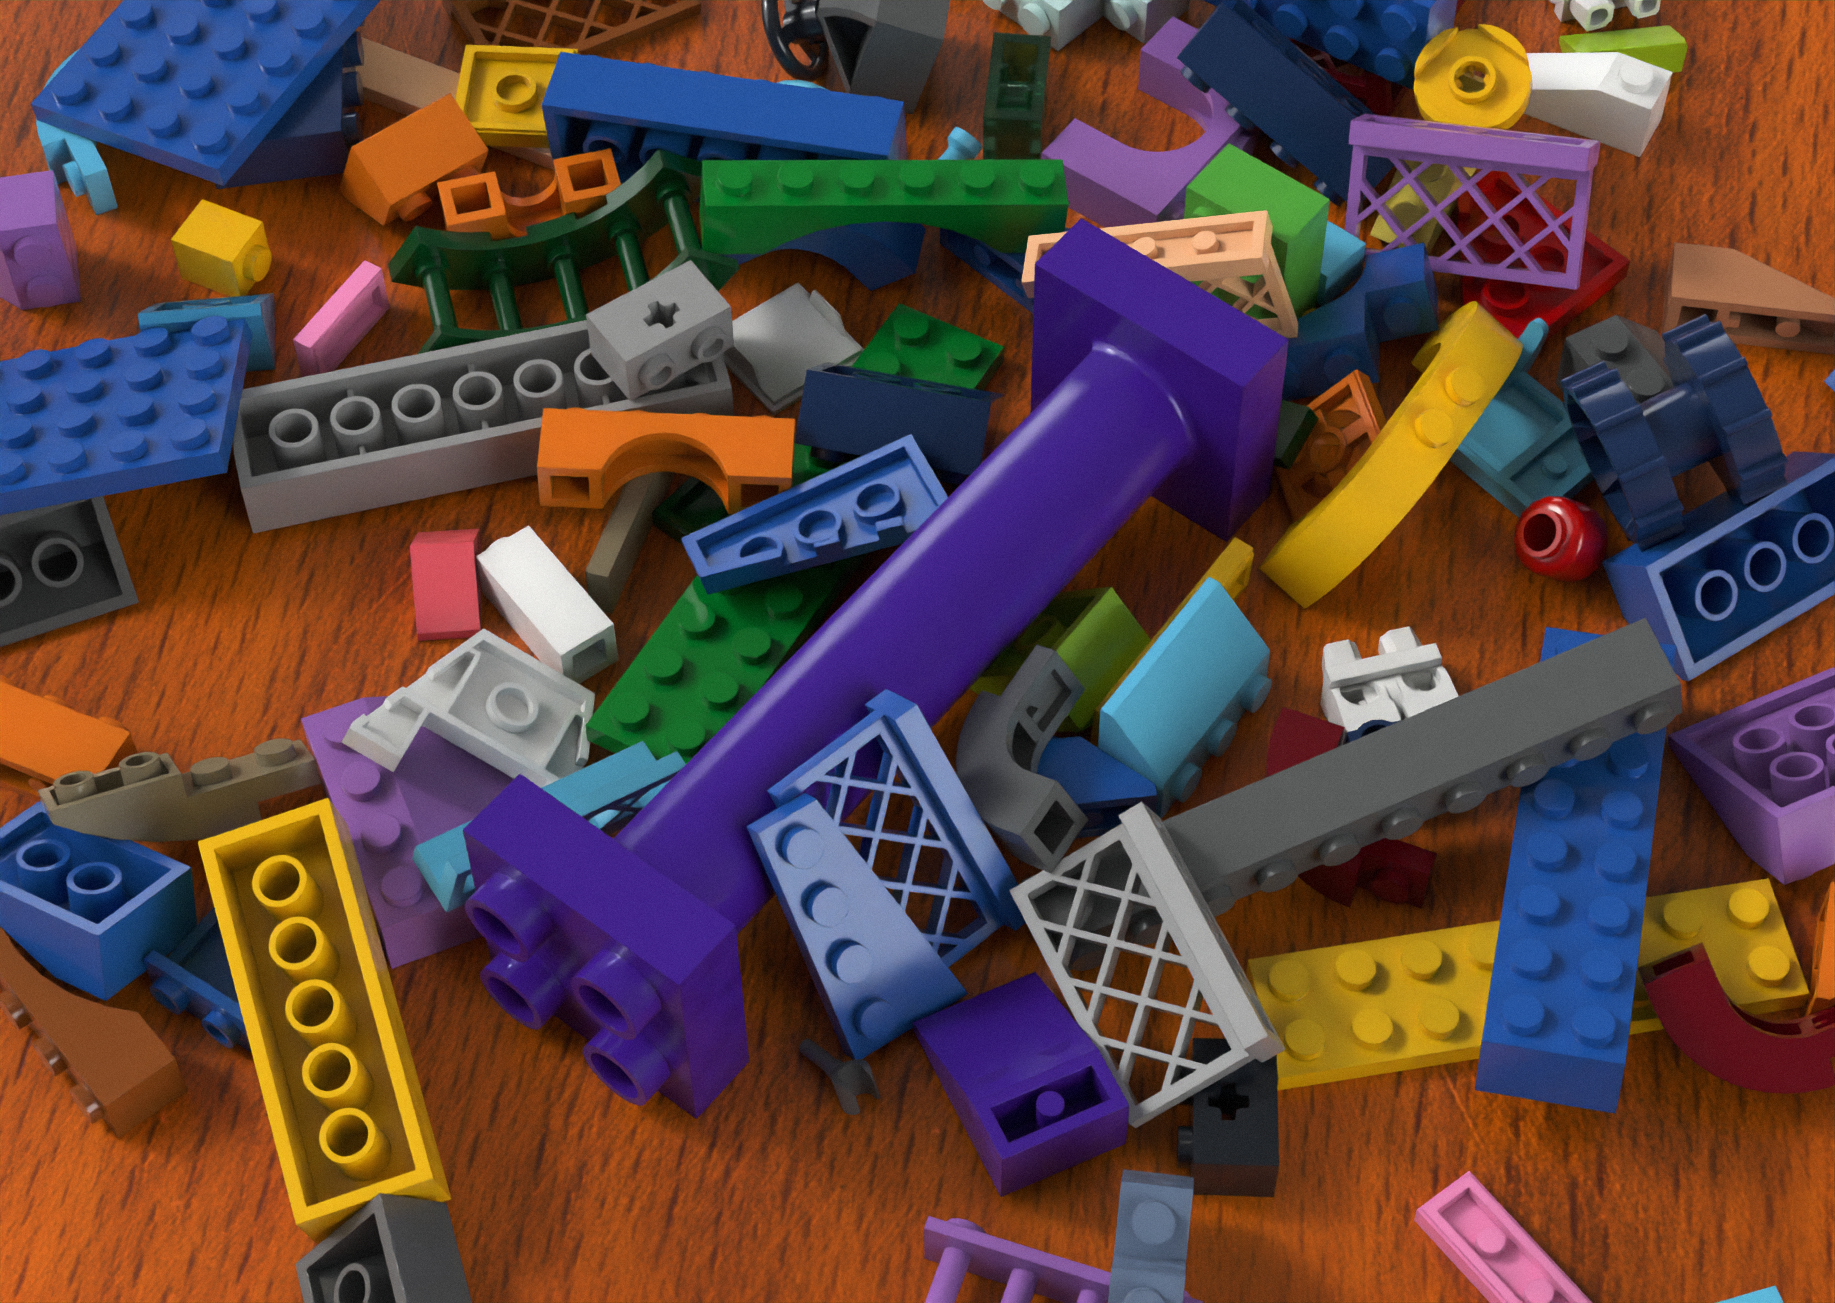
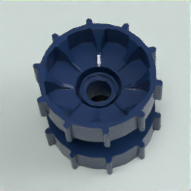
(1706, 417)

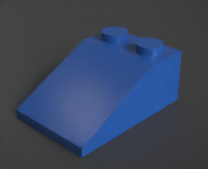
(90, 902)

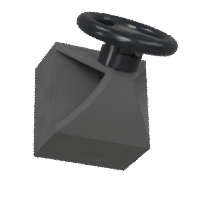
(876, 44)

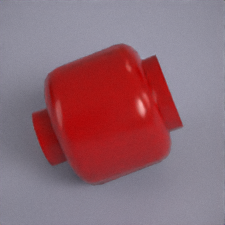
(1560, 539)

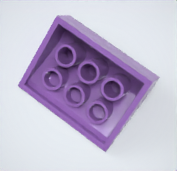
(1772, 774)
(392, 813)

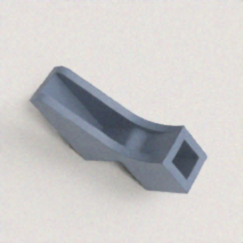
(1151, 1238)

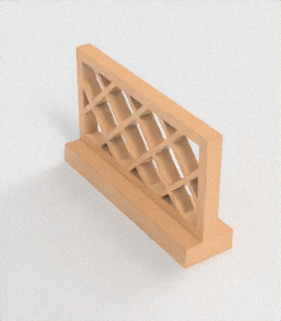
(1207, 251)

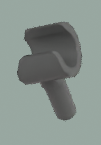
(848, 1078)

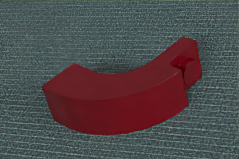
(1386, 867)
(1732, 1041)

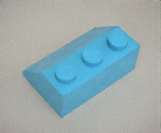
(1187, 695)

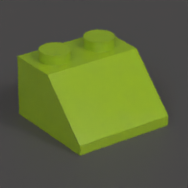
(1093, 638)

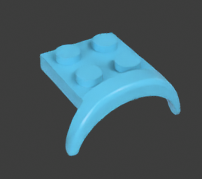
(1524, 438)

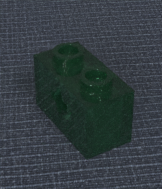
(1016, 97)

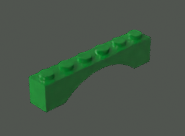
(771, 202)

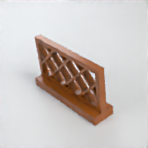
(603, 36)

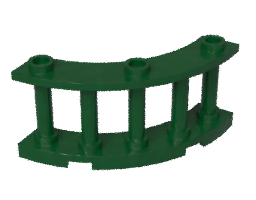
(559, 250)

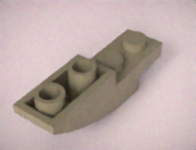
(157, 803)

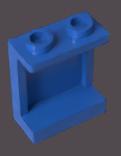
(200, 982)

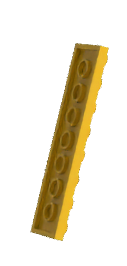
(1427, 993)

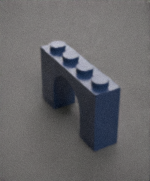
(316, 129)

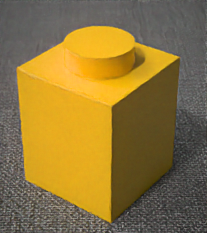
(222, 249)

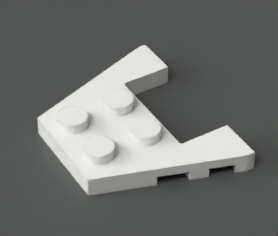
(491, 705)

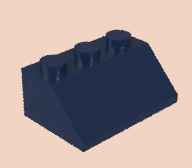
(866, 409)

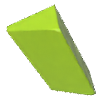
(1653, 45)

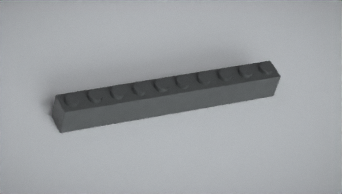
(1397, 779)

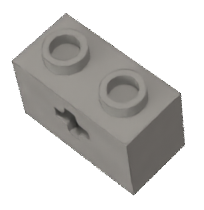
(660, 330)

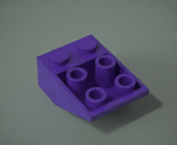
(1024, 1082)

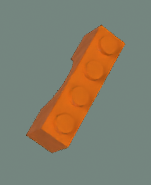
(597, 451)

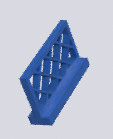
(938, 804)

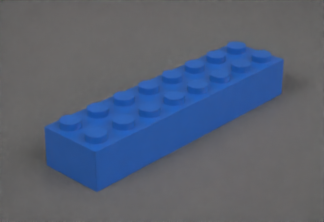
(1573, 922)

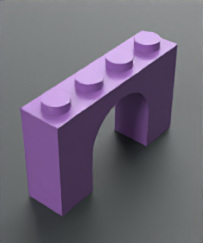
(1137, 186)

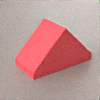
(446, 584)

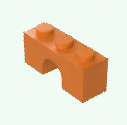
(480, 206)

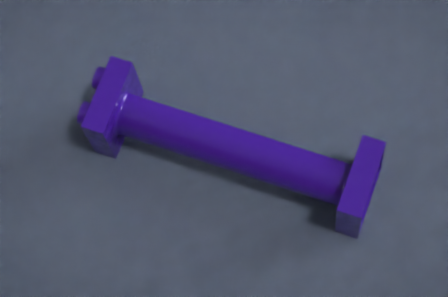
(636, 934)

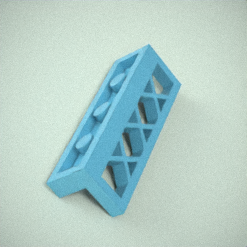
(601, 793)

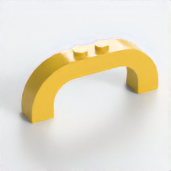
(1460, 377)

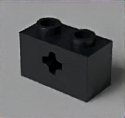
(1236, 1153)

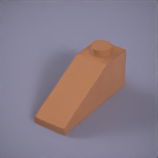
(1748, 298)

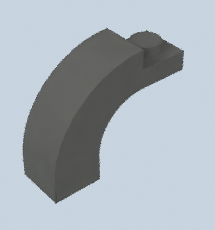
(1001, 759)

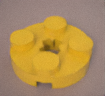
(1483, 50)

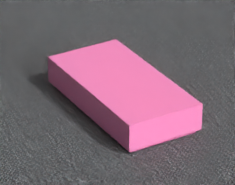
(342, 321)

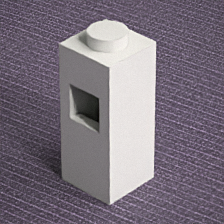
(547, 606)

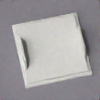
(784, 340)

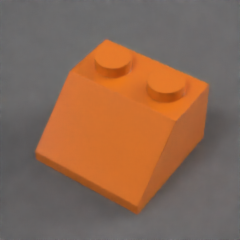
(400, 166)

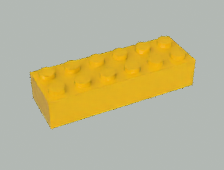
(321, 1017)

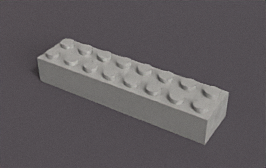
(430, 422)

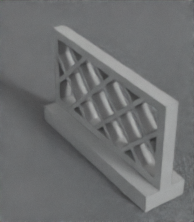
(1195, 934)

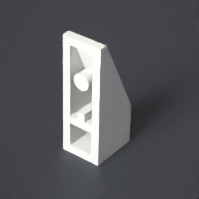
(1599, 96)

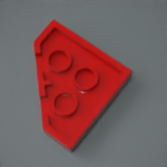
(1517, 302)

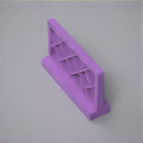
(1481, 149)

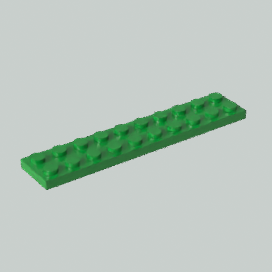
(730, 643)

